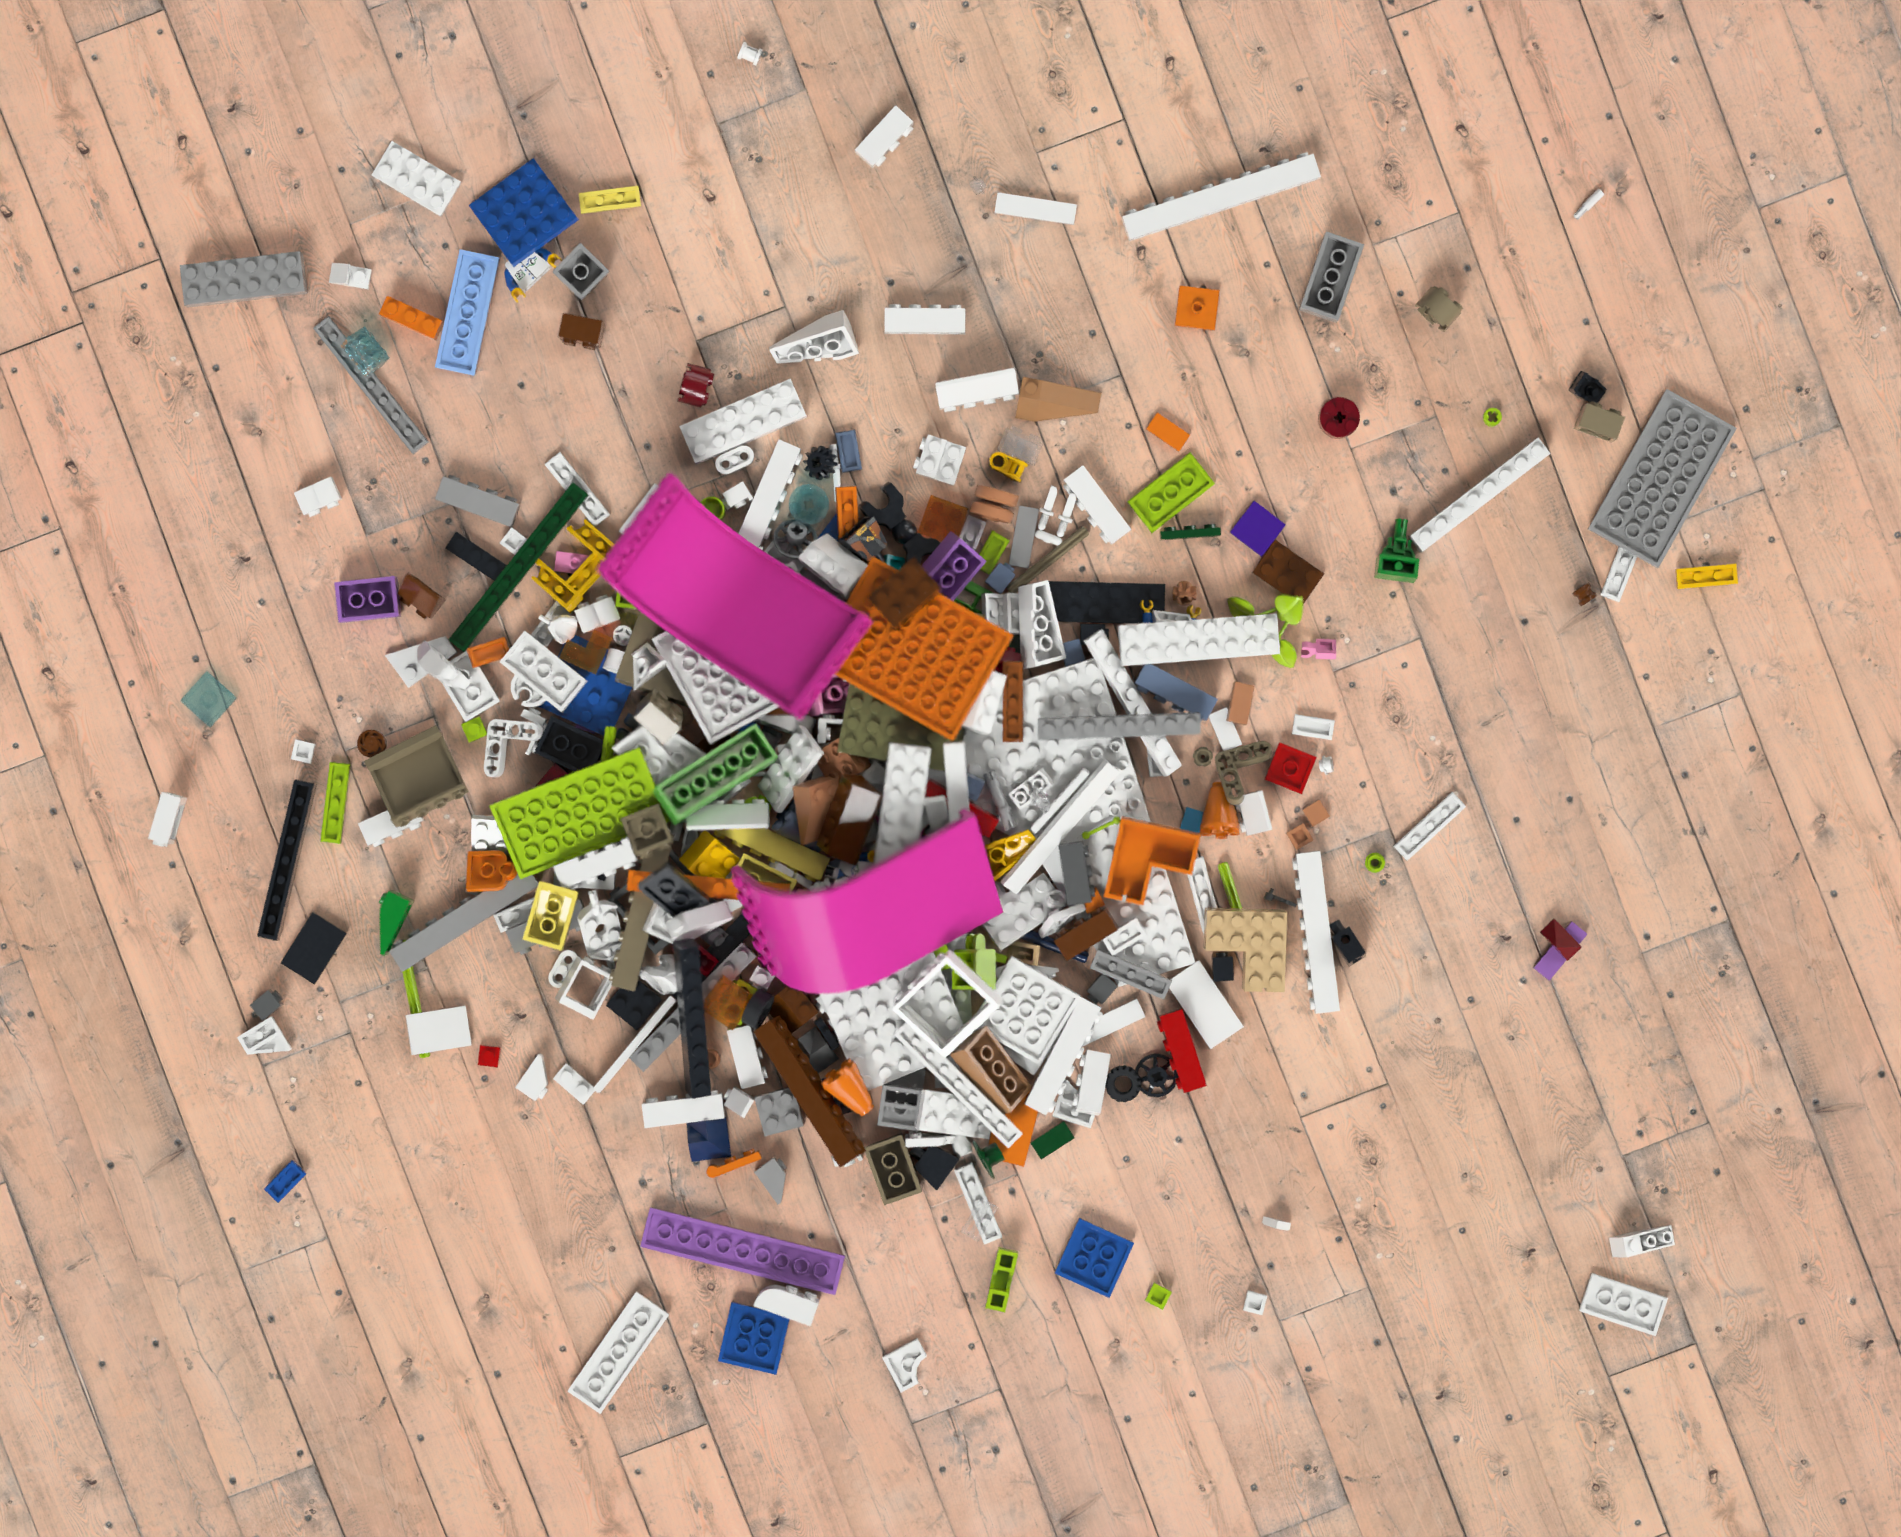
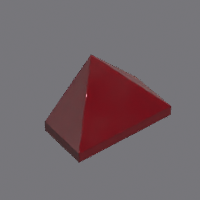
(1560, 939)

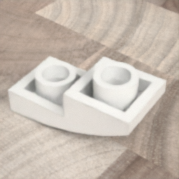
(1020, 794)

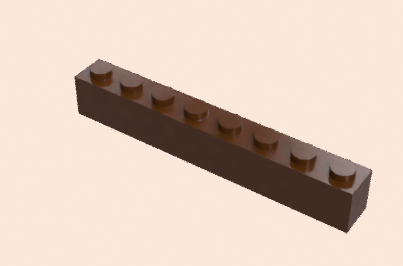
(808, 1091)

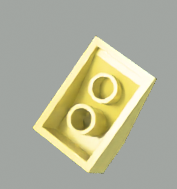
(550, 915)

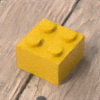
(709, 857)

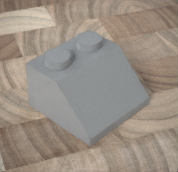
(580, 272)

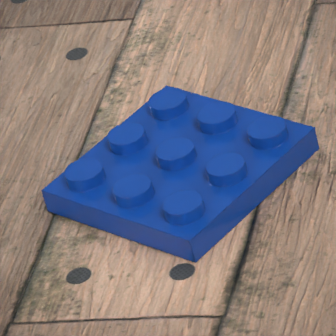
(1094, 1257)
(753, 1338)

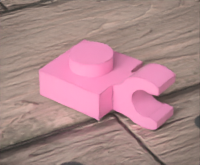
(1321, 648)

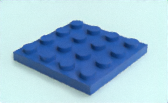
(523, 212)
(599, 700)

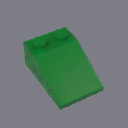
(392, 916)

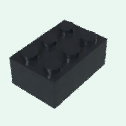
(569, 745)

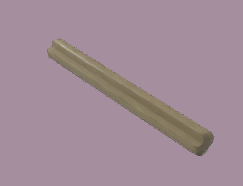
(1048, 560)

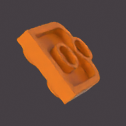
(488, 871)

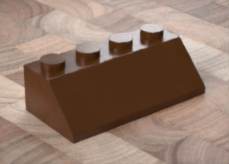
(849, 819)

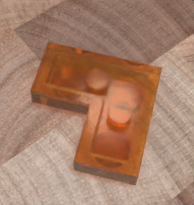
(589, 657)

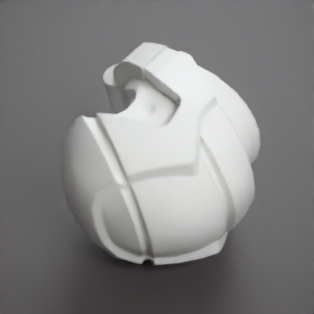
(661, 977)

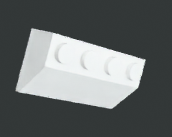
(977, 389)
(730, 815)

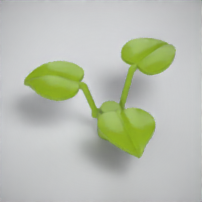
(1288, 609)

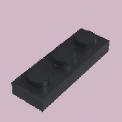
(475, 556)

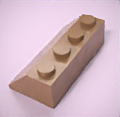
(991, 1069)

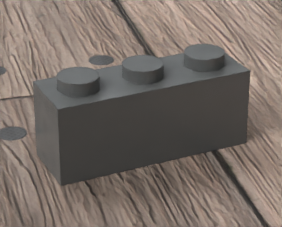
(1076, 872)

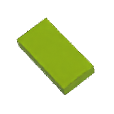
(992, 551)

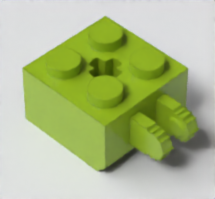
(978, 959)

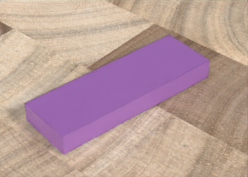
(1552, 959)

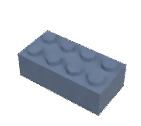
(1175, 691)

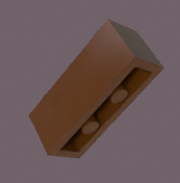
(1085, 933)

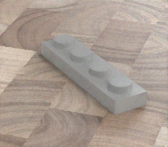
(1131, 974)

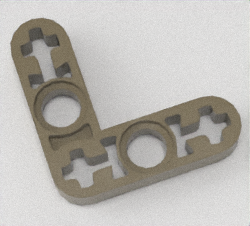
(1234, 763)

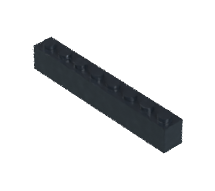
(286, 860)
(692, 1018)

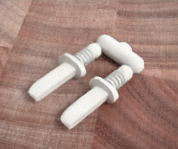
(1065, 517)

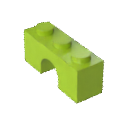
(1001, 1279)

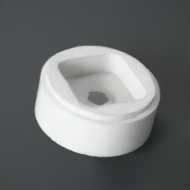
(1056, 899)

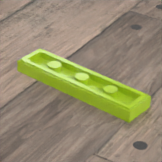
(335, 802)

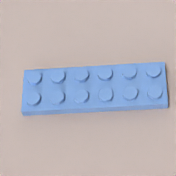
(467, 312)

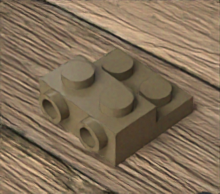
(647, 831)

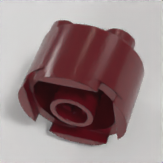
(694, 385)
(1346, 409)

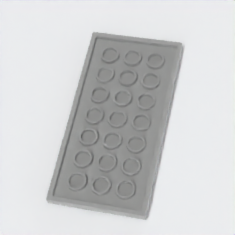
(1662, 478)

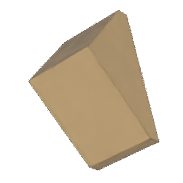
(1024, 952)

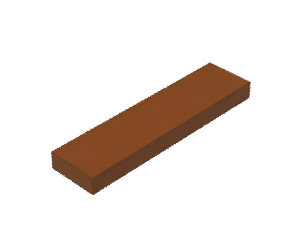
(1013, 701)

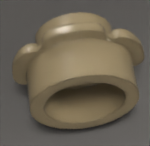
(1202, 751)

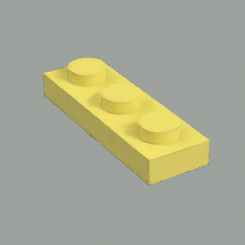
(609, 199)

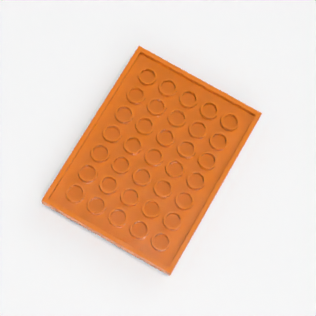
(930, 664)

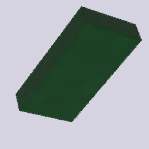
(1052, 1140)

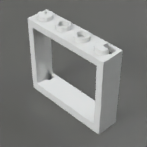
(923, 1028)

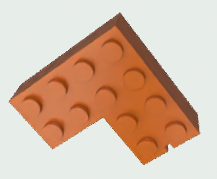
(1145, 846)

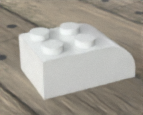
(788, 1302)

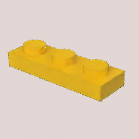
(1706, 576)

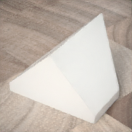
(646, 664)

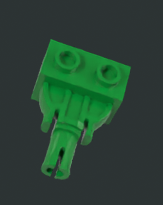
(1398, 559)

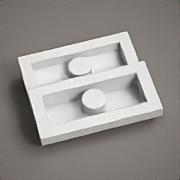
(1002, 610)

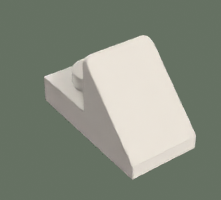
(350, 275)

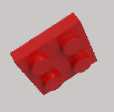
(1290, 768)

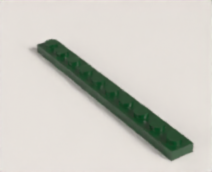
(518, 567)

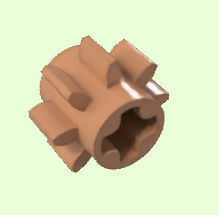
(1184, 593)

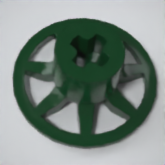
(989, 1156)

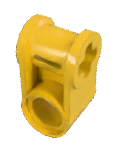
(1009, 466)

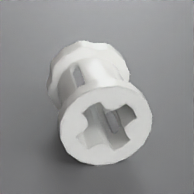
(750, 53)

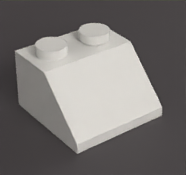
(1254, 814)

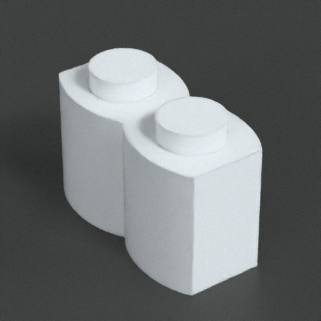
(318, 496)
(597, 614)

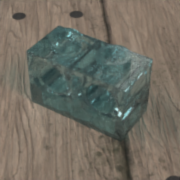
(363, 353)

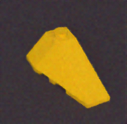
(1007, 852)

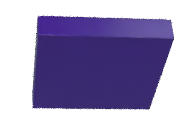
(1257, 528)

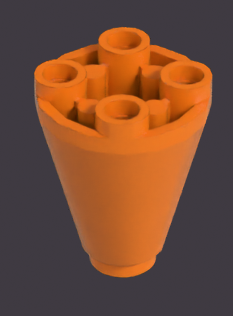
(1219, 815)
(848, 1087)

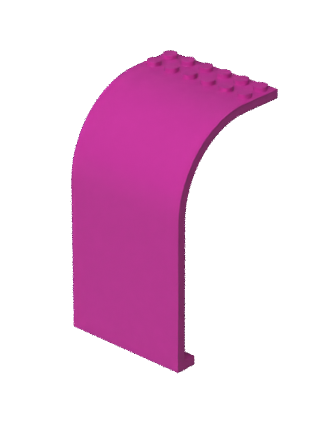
(731, 600)
(877, 919)

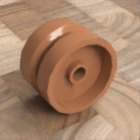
(993, 505)

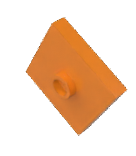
(1197, 308)

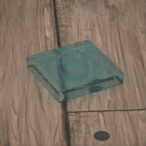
(208, 699)

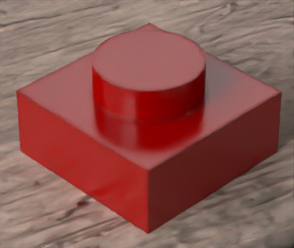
(489, 1056)

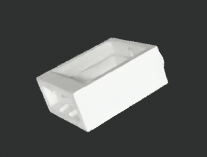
(167, 819)
(591, 1010)

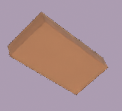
(1240, 703)

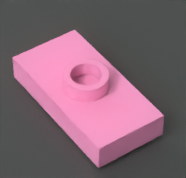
(568, 562)

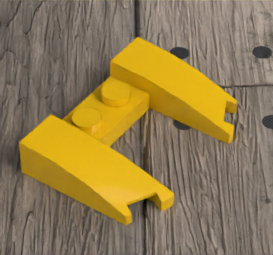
(570, 592)

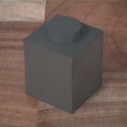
(1101, 989)
(267, 1004)

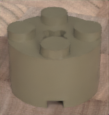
(1438, 308)

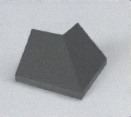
(817, 1050)

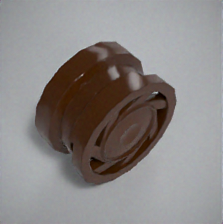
(371, 743)

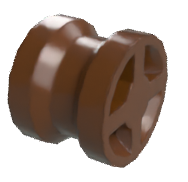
(1584, 594)

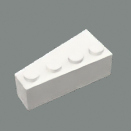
(1039, 626)
(595, 863)

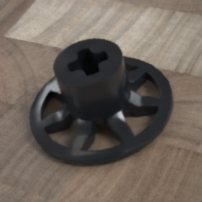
(1156, 1075)

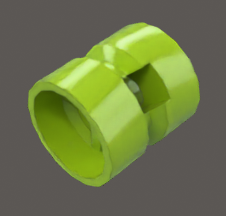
(715, 506)

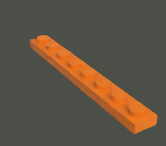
(712, 886)

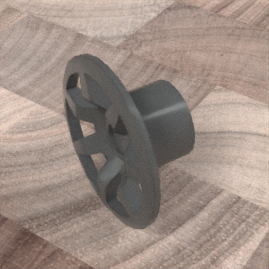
(795, 536)

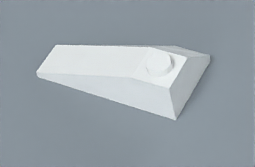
(823, 338)

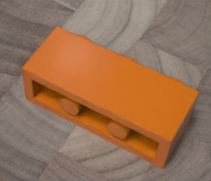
(411, 318)

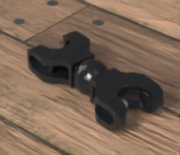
(903, 530)

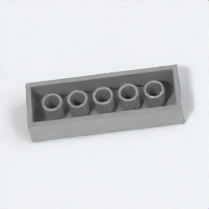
(243, 279)

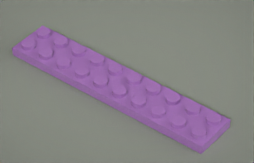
(742, 1251)

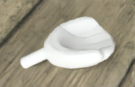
(561, 627)

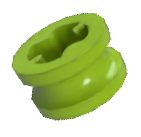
(1486, 416)

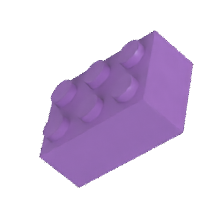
(953, 565)
(367, 599)

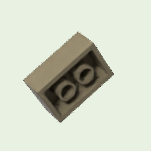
(893, 1169)

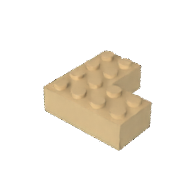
(1261, 938)

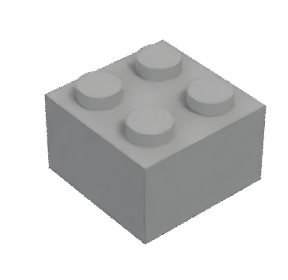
(778, 1111)

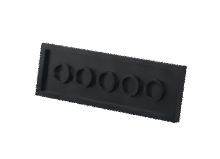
(1105, 601)

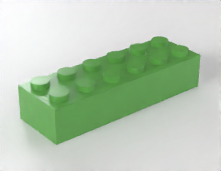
(715, 774)

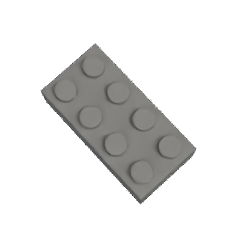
(1331, 277)

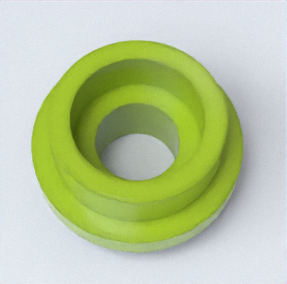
(1381, 862)

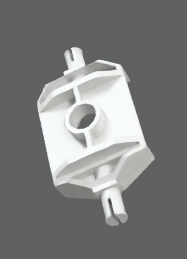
(600, 944)

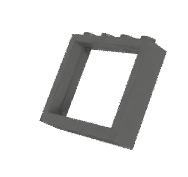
(617, 893)

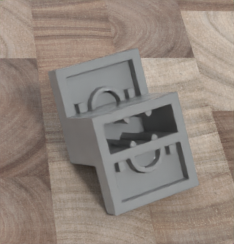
(901, 1101)

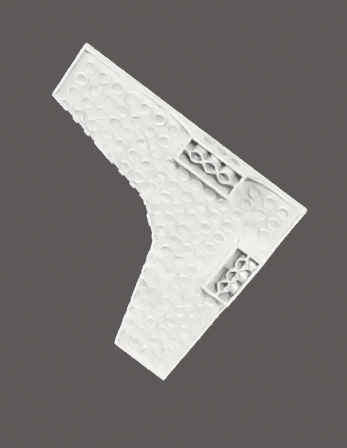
(1075, 693)

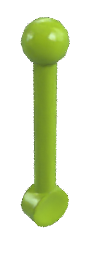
(1085, 835)

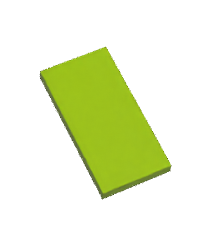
(1171, 492)

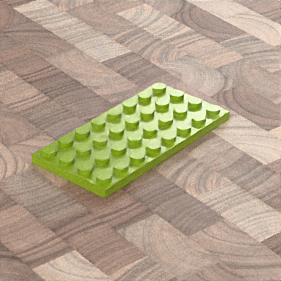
(574, 812)

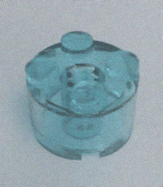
(807, 493)

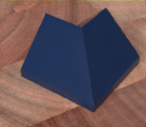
(708, 1139)

